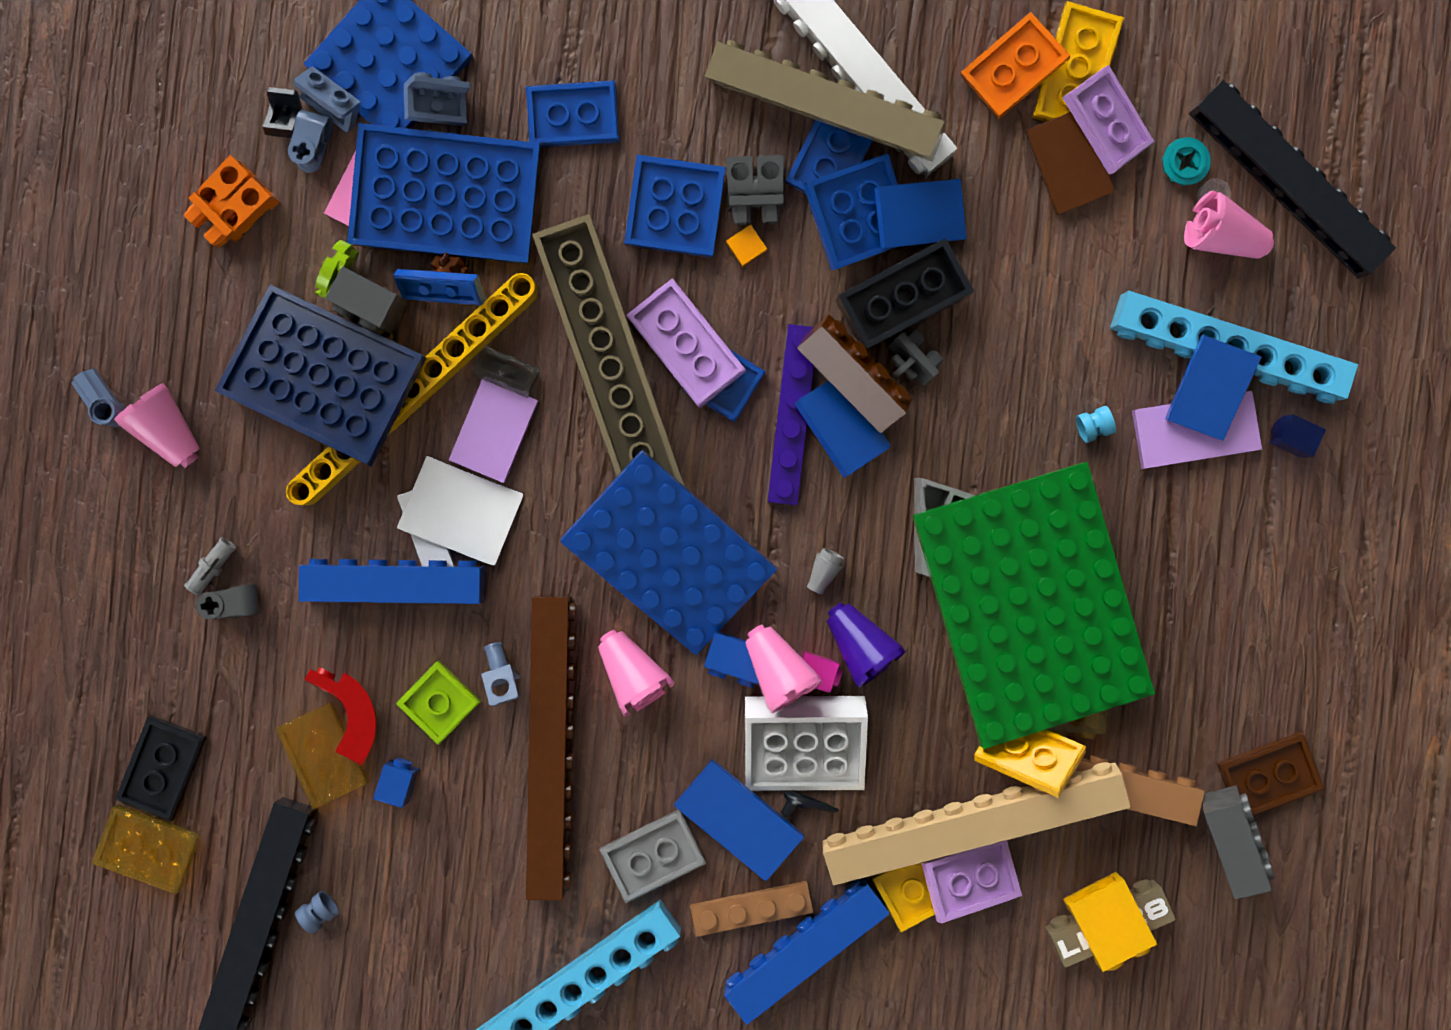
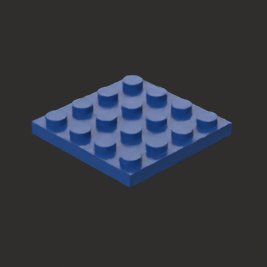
(380, 50)

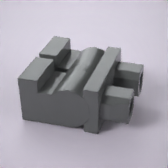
(755, 192)

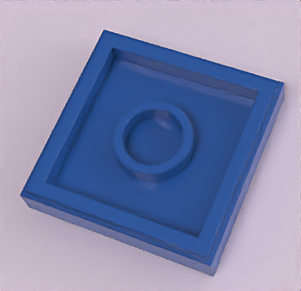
(734, 397)

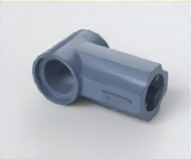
(97, 397)

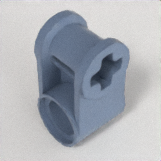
(310, 135)

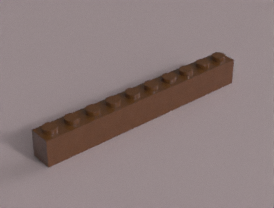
(549, 747)

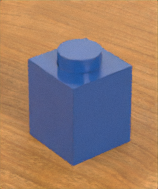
(396, 782)

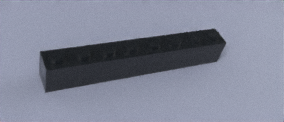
(1292, 180)
(259, 916)

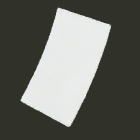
(460, 511)

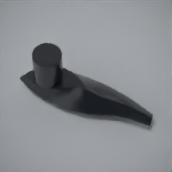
(803, 801)

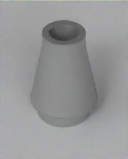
(825, 568)

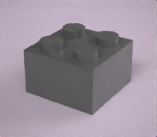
(362, 298)

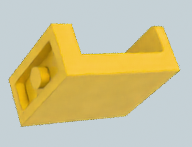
(1110, 922)

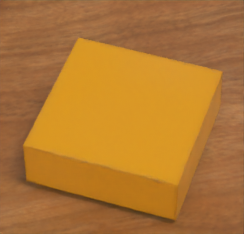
(746, 245)

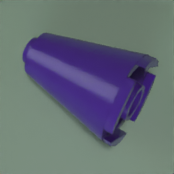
(862, 643)

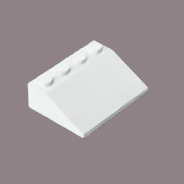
(806, 744)

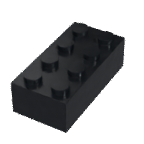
(904, 295)

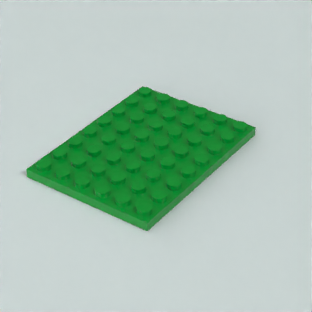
(1033, 604)

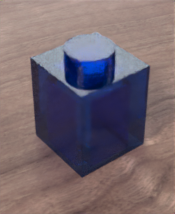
(1297, 436)

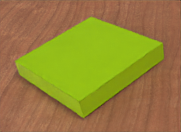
(438, 702)

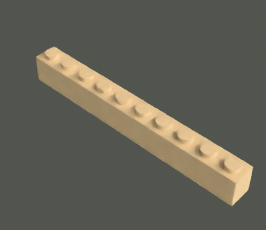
(972, 824)

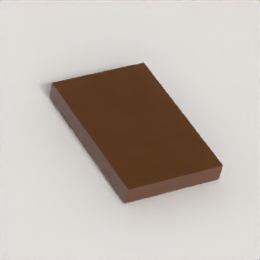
(1068, 163)
(1273, 773)

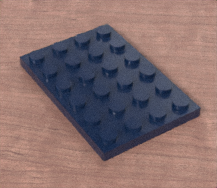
(321, 375)

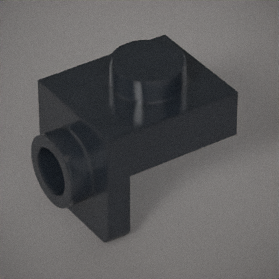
(281, 112)

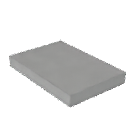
(652, 856)

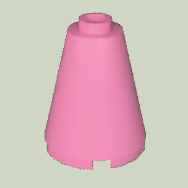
(1226, 229)
(160, 426)
(779, 669)
(632, 673)

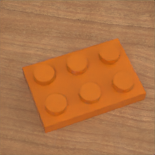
(1015, 65)

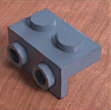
(328, 98)
(435, 99)

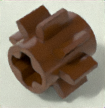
(449, 264)

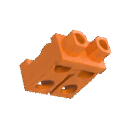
(231, 201)

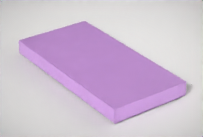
(686, 343)
(1169, 443)

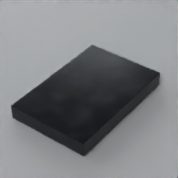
(160, 768)

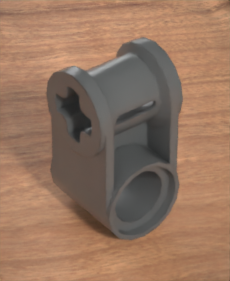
(232, 602)

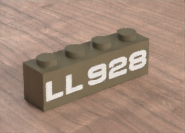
(1069, 941)

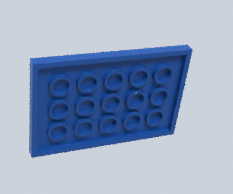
(443, 193)
(668, 553)

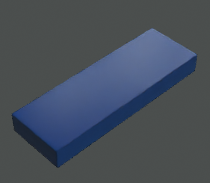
(440, 287)

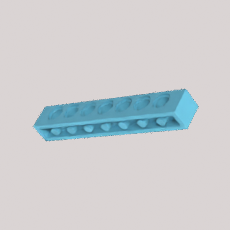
(1335, 372)
(654, 919)

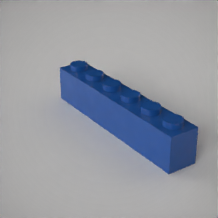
(391, 582)
(805, 950)

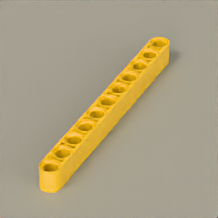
(428, 386)

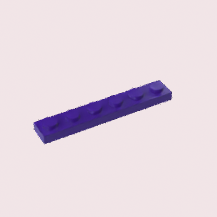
(790, 423)

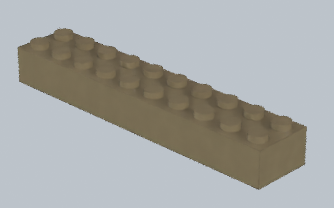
(603, 344)

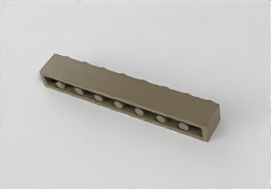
(826, 101)

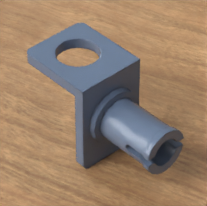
(499, 674)

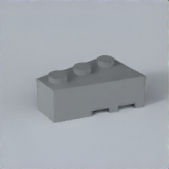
(929, 496)

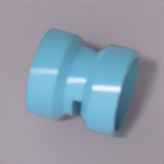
(1095, 424)

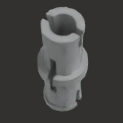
(210, 566)

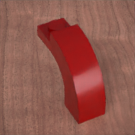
(360, 713)

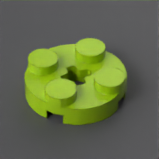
(345, 256)

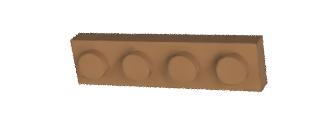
(751, 908)

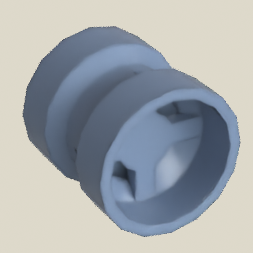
(316, 912)

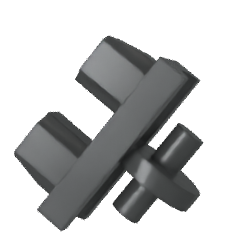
(911, 360)

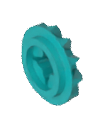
(1199, 161)

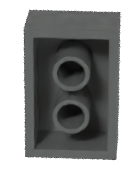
(1238, 842)

